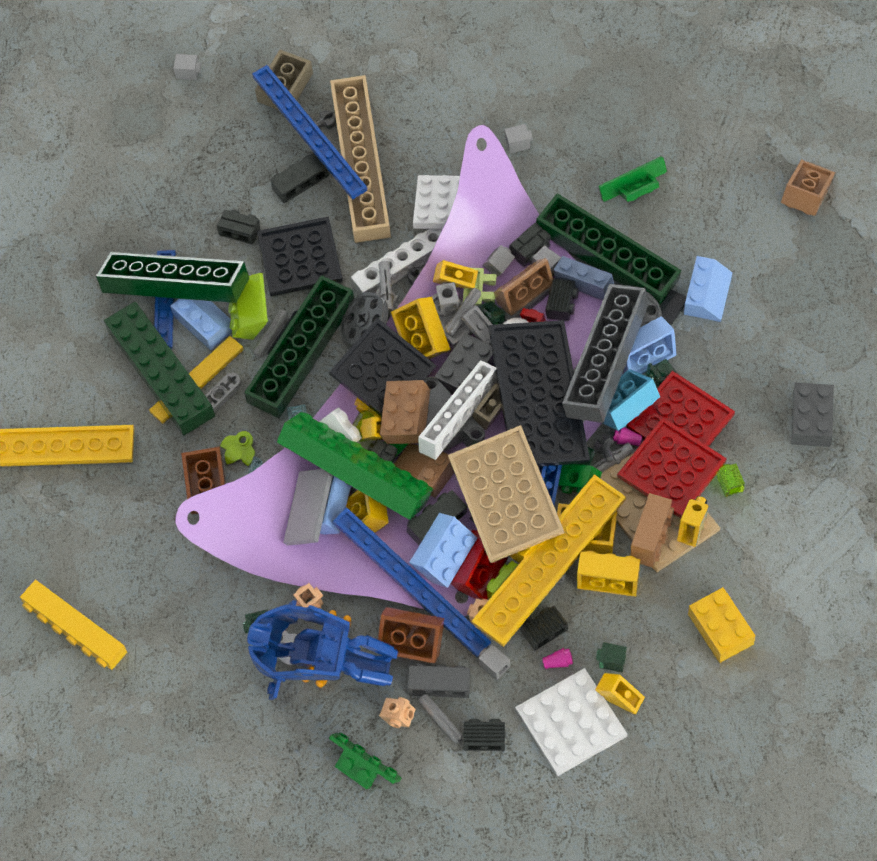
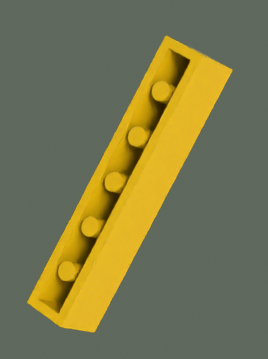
(73, 624)

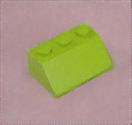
(250, 311)

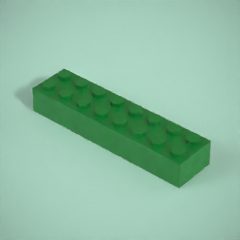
(355, 465)

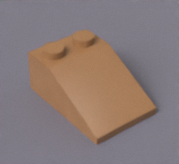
(807, 187)
(425, 468)

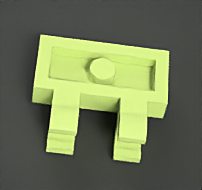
(489, 279)

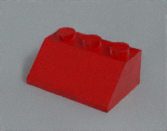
(477, 571)

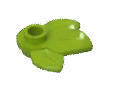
(236, 450)

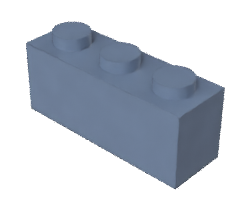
(586, 278)

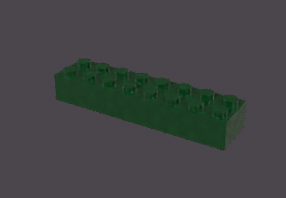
(607, 248)
(173, 277)
(299, 347)
(159, 368)

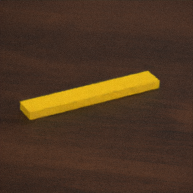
(206, 370)

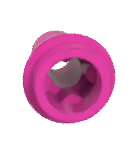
(627, 436)
(558, 659)

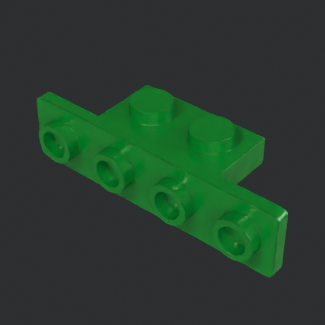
(635, 182)
(359, 764)

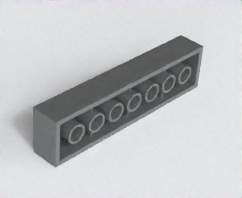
(605, 353)

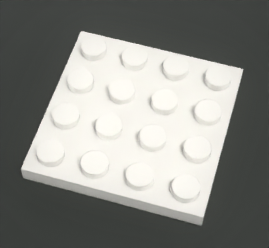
(434, 200)
(571, 722)

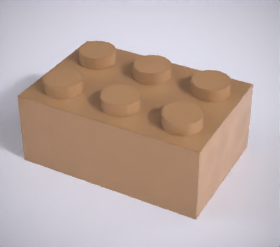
(404, 411)
(652, 530)

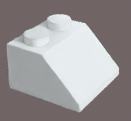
(339, 422)

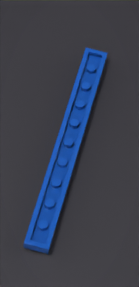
(310, 132)
(411, 581)

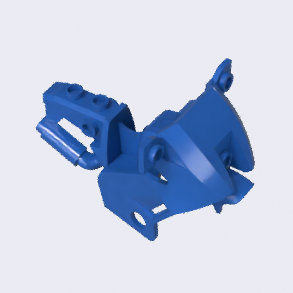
(326, 650)

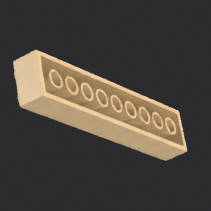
(360, 151)

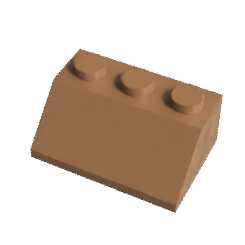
(524, 286)

